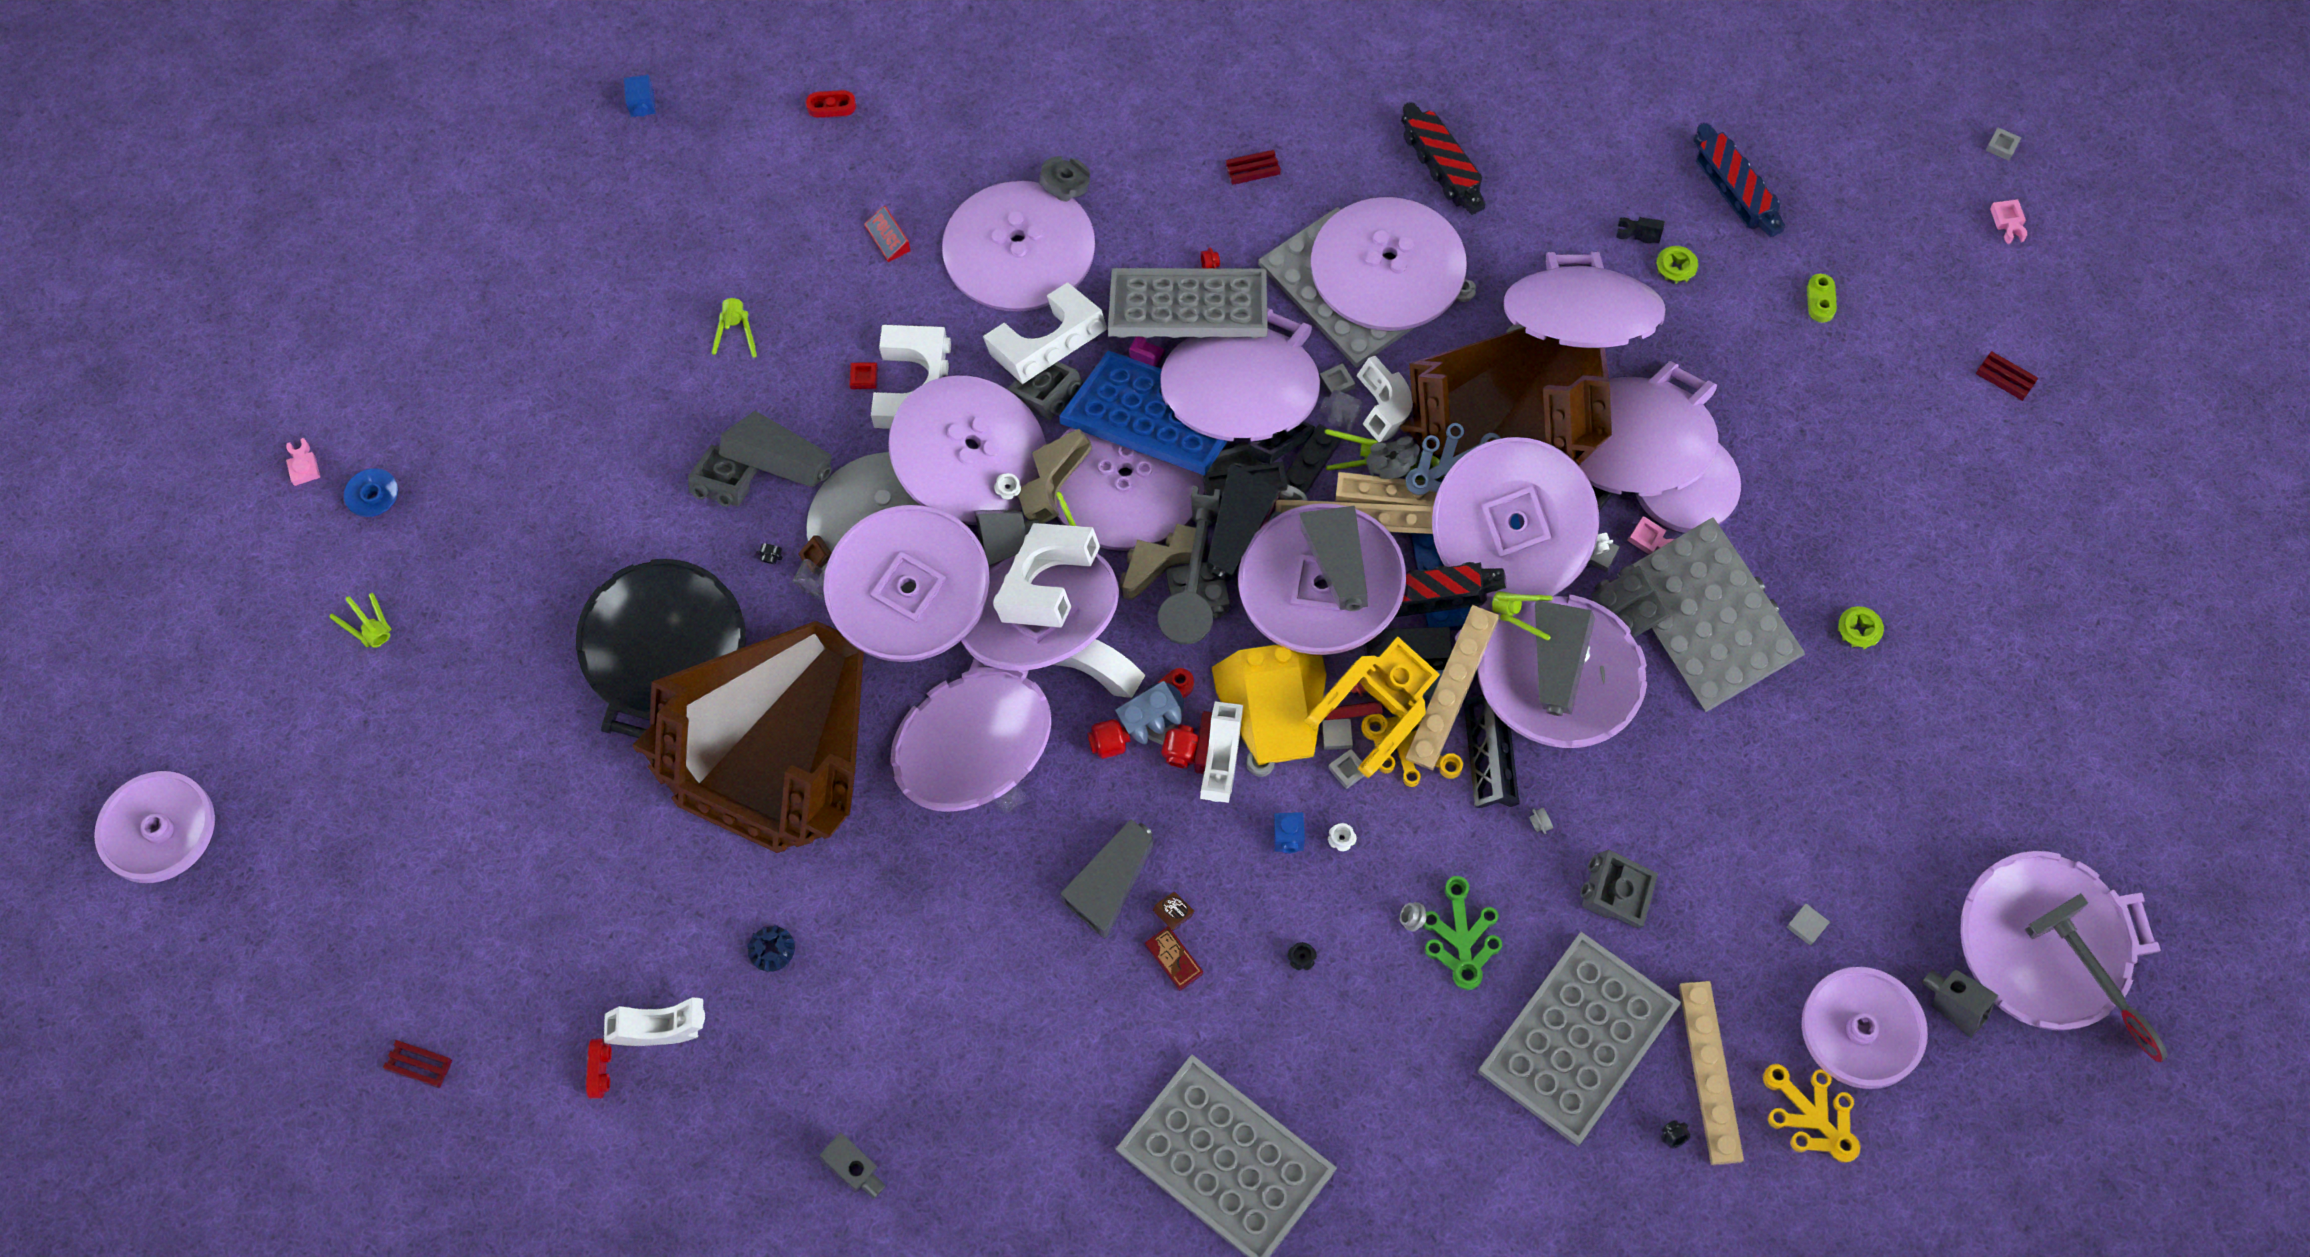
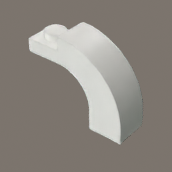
(1393, 399)
(1108, 667)
(1222, 752)
(654, 1026)

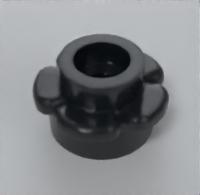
(770, 553)
(1305, 949)
(1675, 1134)

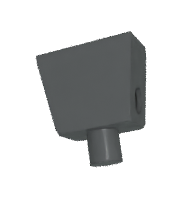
(1001, 533)
(1961, 1000)
(841, 1156)

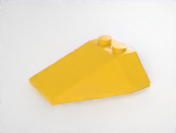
(1276, 696)

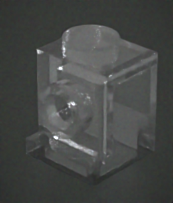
(1342, 410)

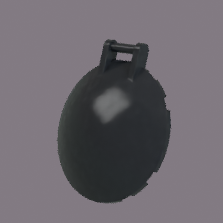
(649, 626)

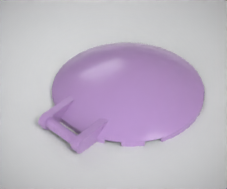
(1583, 303)
(1242, 383)
(1658, 435)
(1600, 710)
(971, 739)
(2043, 976)

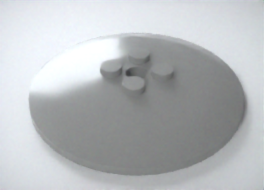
(853, 495)

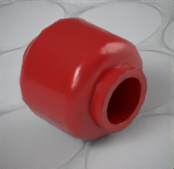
(1108, 738)
(1180, 746)

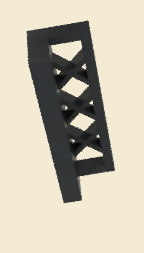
(1498, 748)

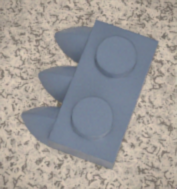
(1149, 711)

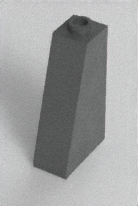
(775, 449)
(1337, 550)
(1563, 655)
(1107, 880)

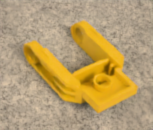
(1395, 680)

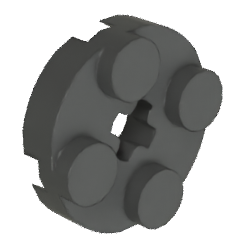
(1055, 177)
(1393, 458)

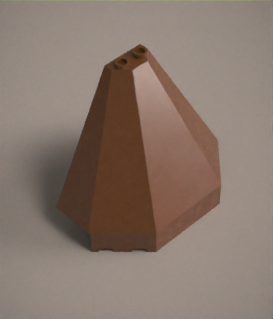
(1514, 390)
(762, 736)

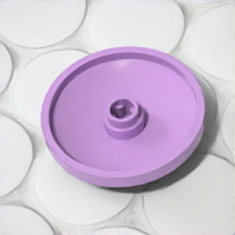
(1709, 496)
(154, 827)
(1864, 1027)

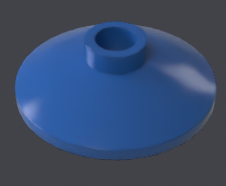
(364, 485)

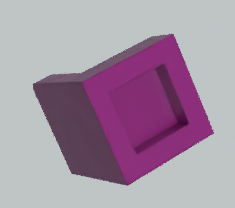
(1146, 352)

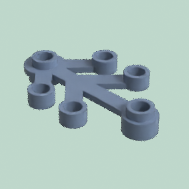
(1446, 462)

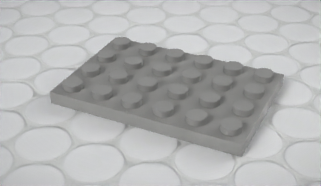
(1291, 270)
(1188, 302)
(1721, 620)
(1579, 1038)
(1226, 1160)

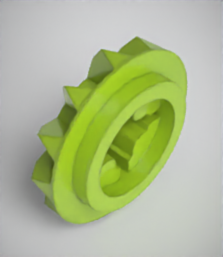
(1679, 255)
(1866, 618)

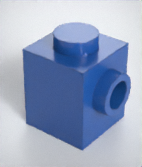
(639, 95)
(1289, 832)

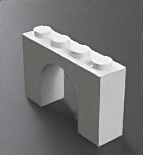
(913, 344)
(1029, 357)
(1042, 548)

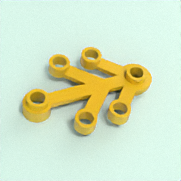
(1409, 768)
(1814, 1115)

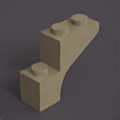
(1055, 465)
(1151, 560)

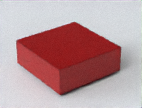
(863, 375)

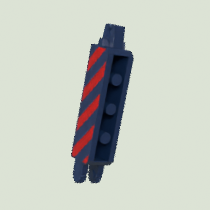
(1737, 181)

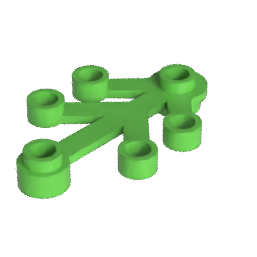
(1462, 938)

